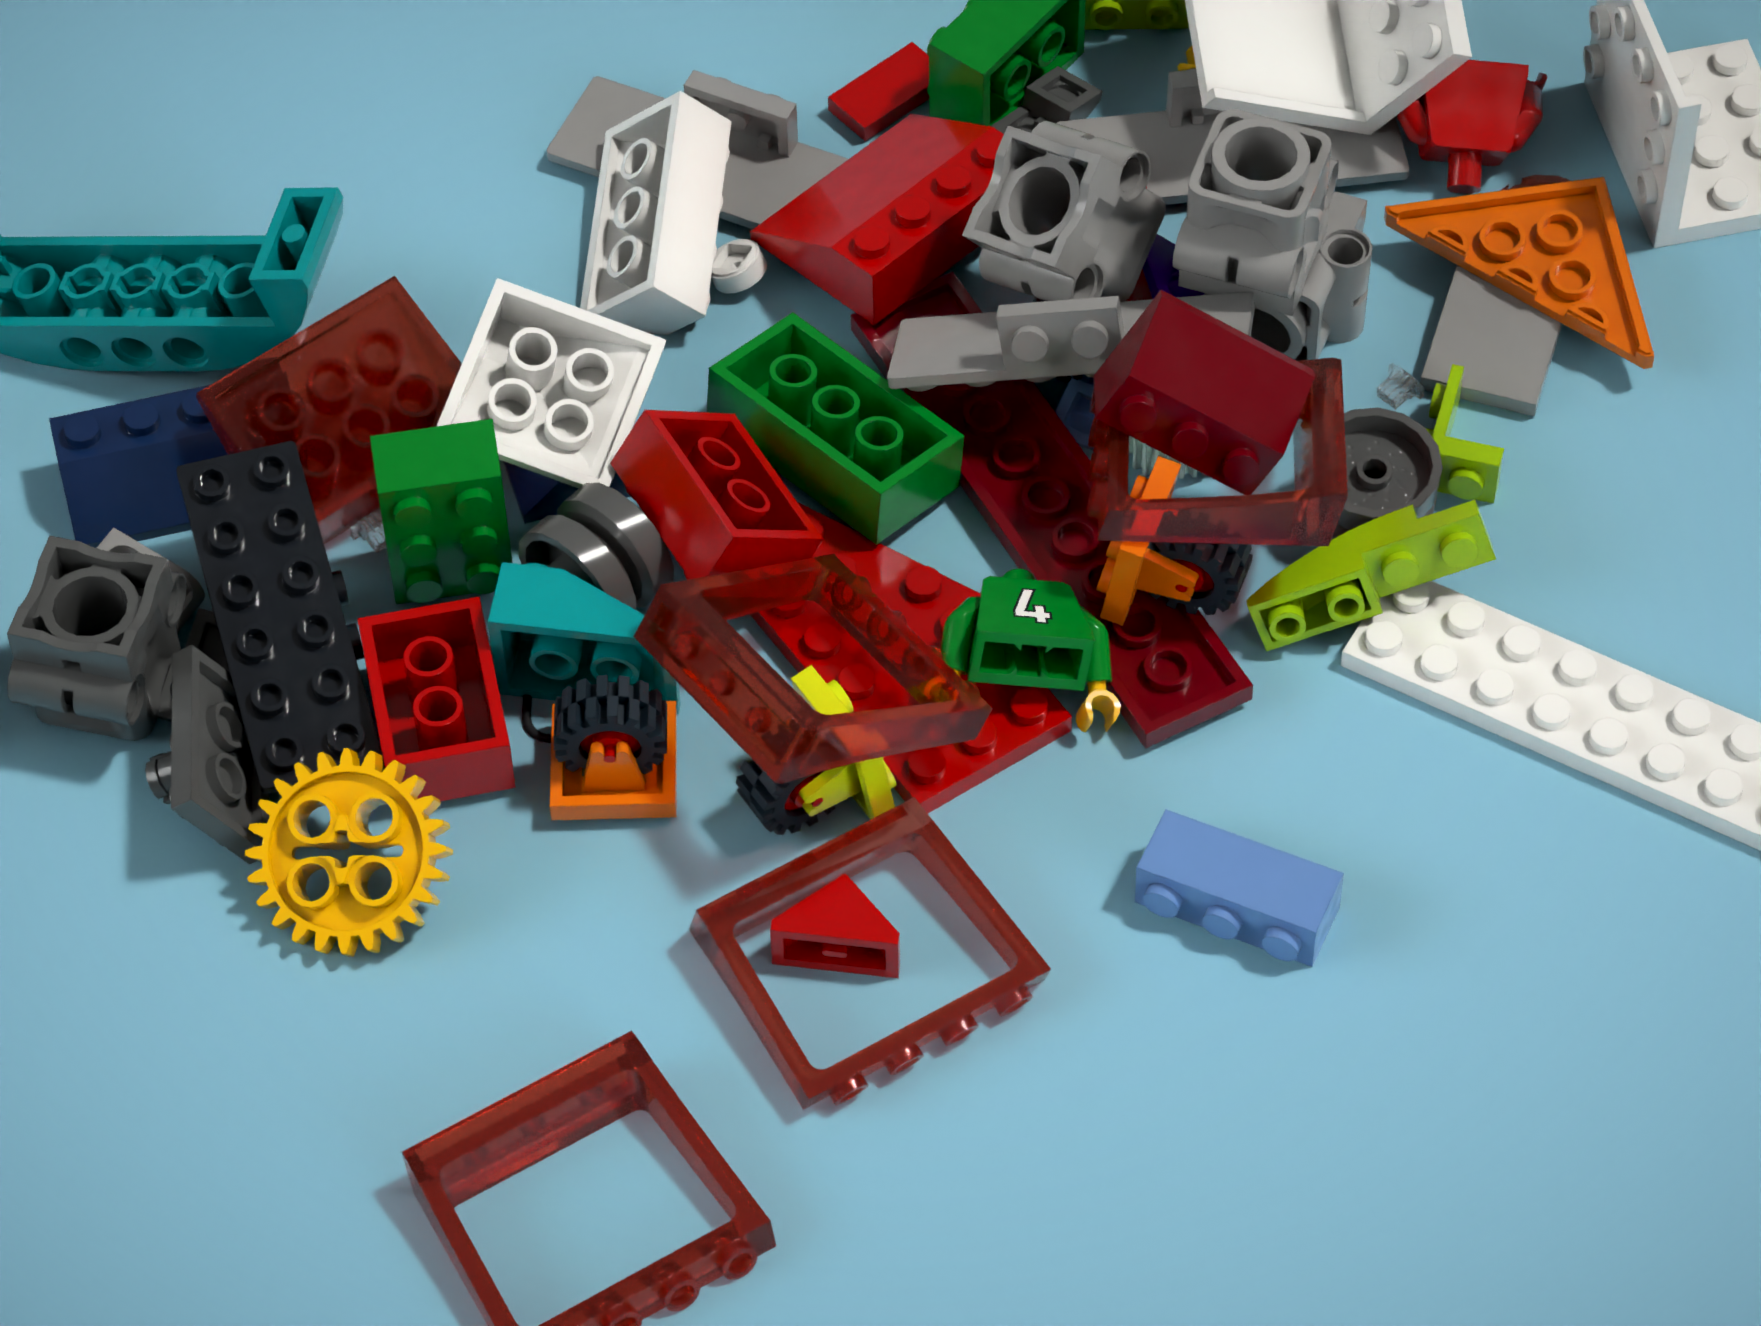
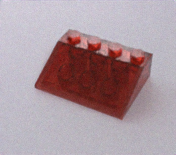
(331, 388)

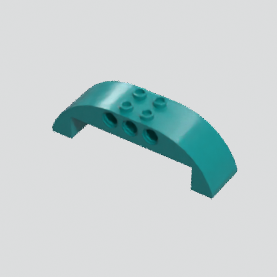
(165, 297)

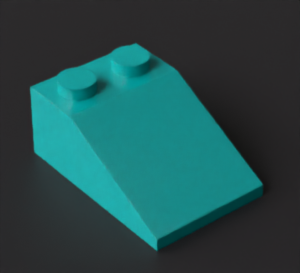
(559, 630)

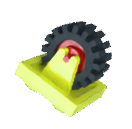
(801, 800)

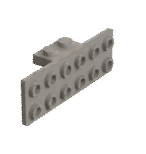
(1178, 135)
(764, 159)
(1031, 339)

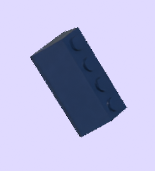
(124, 462)

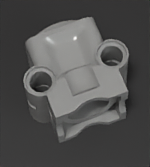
(1256, 209)
(1065, 215)
(1333, 293)

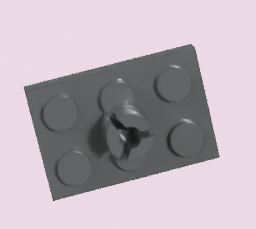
(210, 763)

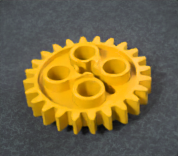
(346, 908)

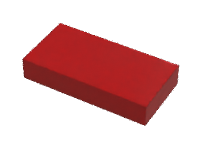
(883, 92)

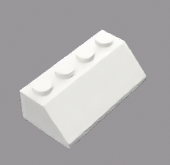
(657, 216)

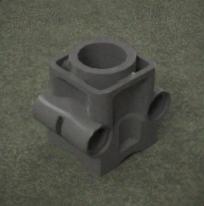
(96, 639)

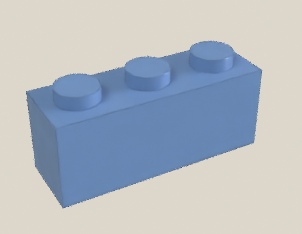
(1238, 888)

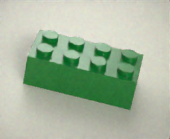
(837, 427)

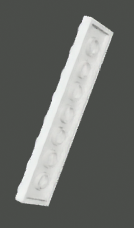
(1567, 704)

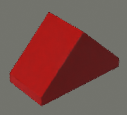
(836, 932)

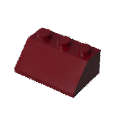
(1202, 393)

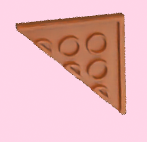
(1545, 247)

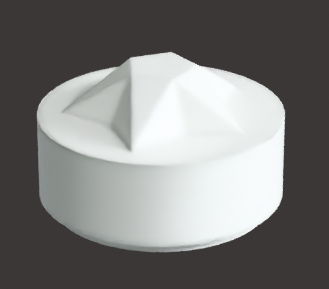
(738, 266)

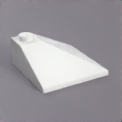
(554, 383)

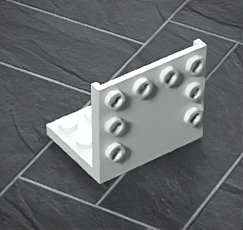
(1324, 59)
(1678, 124)

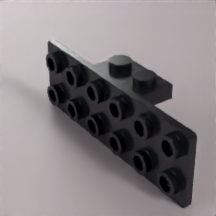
(278, 610)

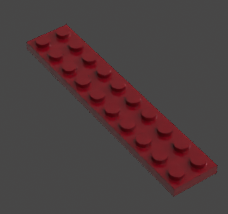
(1034, 496)

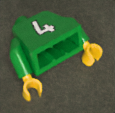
(1032, 637)

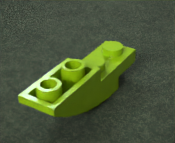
(1376, 559)

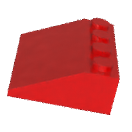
(887, 214)

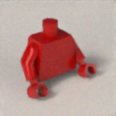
(1475, 119)

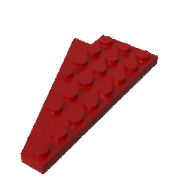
(808, 635)

